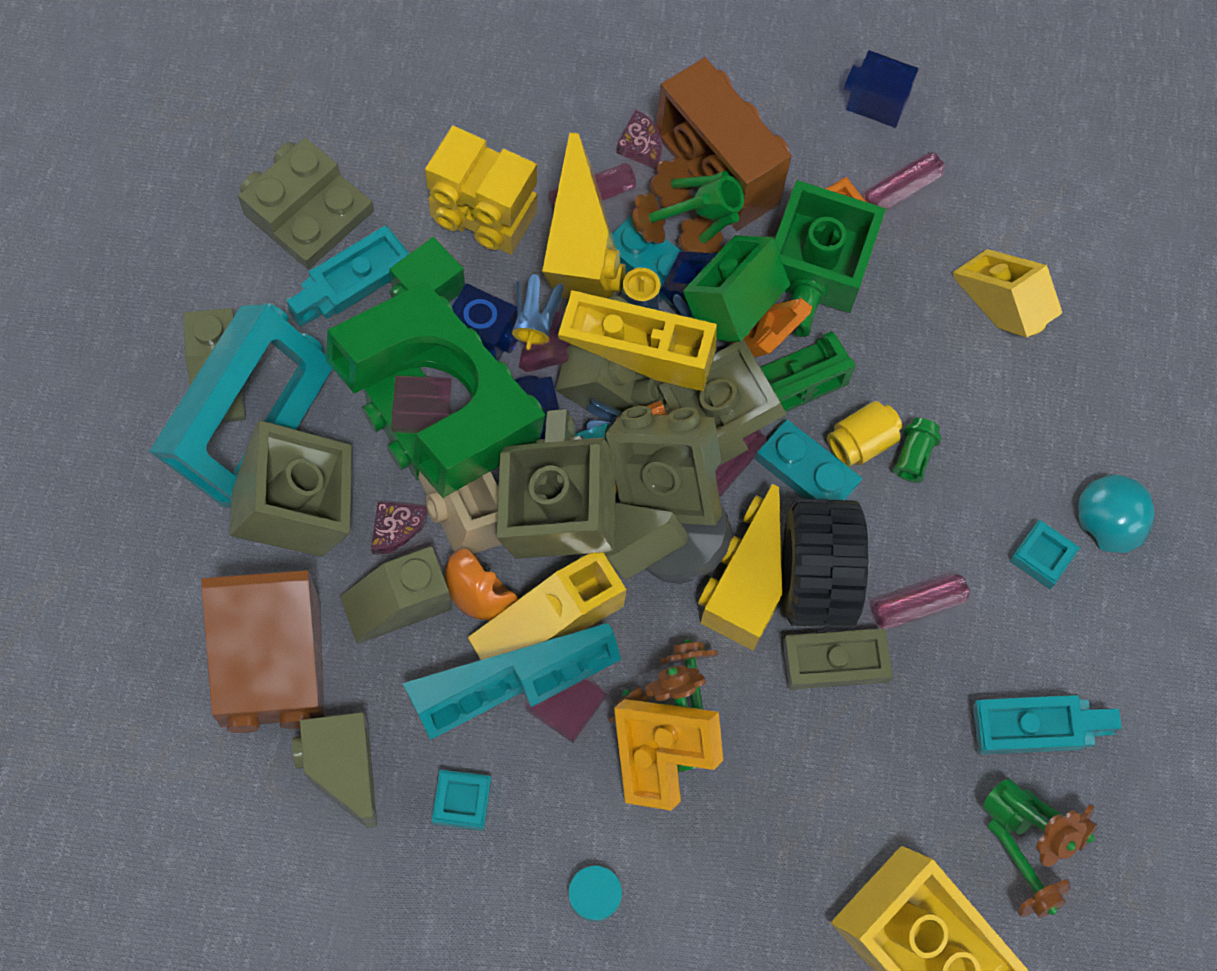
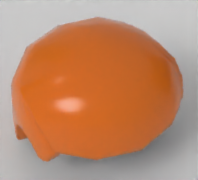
(475, 590)

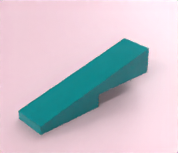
(536, 671)

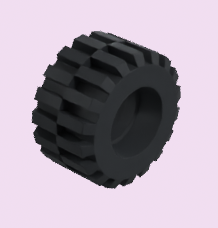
(824, 563)

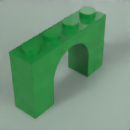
(425, 332)

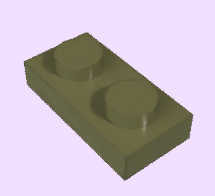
(837, 659)

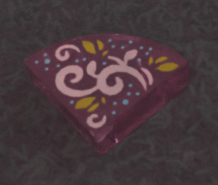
(641, 141)
(396, 526)

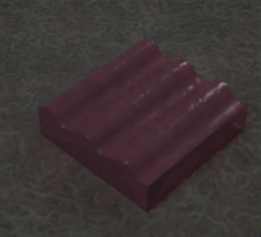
(546, 354)
(420, 402)
(569, 709)

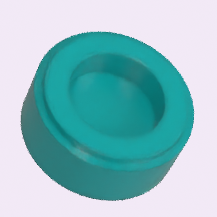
(595, 894)

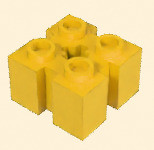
(481, 190)

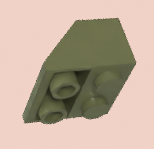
(595, 377)

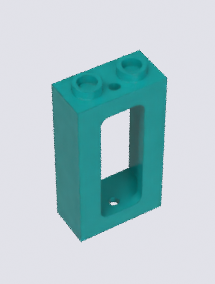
(219, 381)

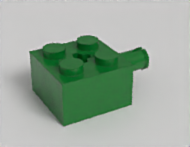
(826, 247)

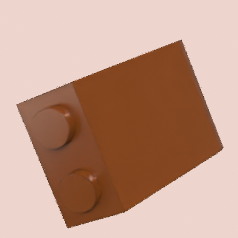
(263, 649)

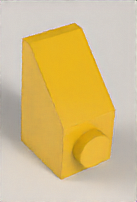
(1010, 291)

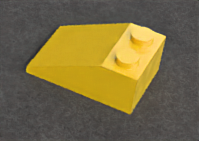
(580, 239)
(920, 922)

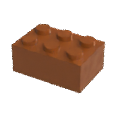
(720, 132)

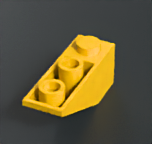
(752, 582)
(555, 608)

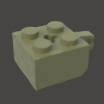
(557, 493)

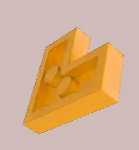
(655, 741)

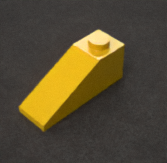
(642, 339)

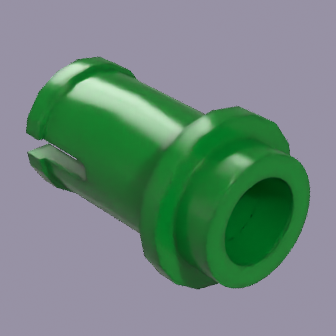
(920, 440)

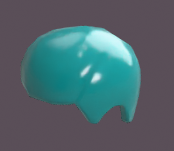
(1117, 513)

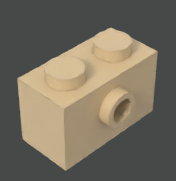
(466, 514)

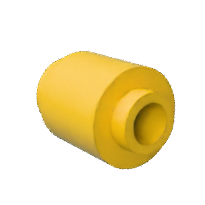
(865, 434)

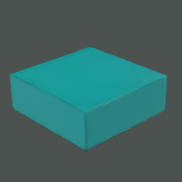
(1044, 554)
(461, 800)

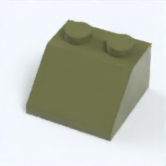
(292, 490)

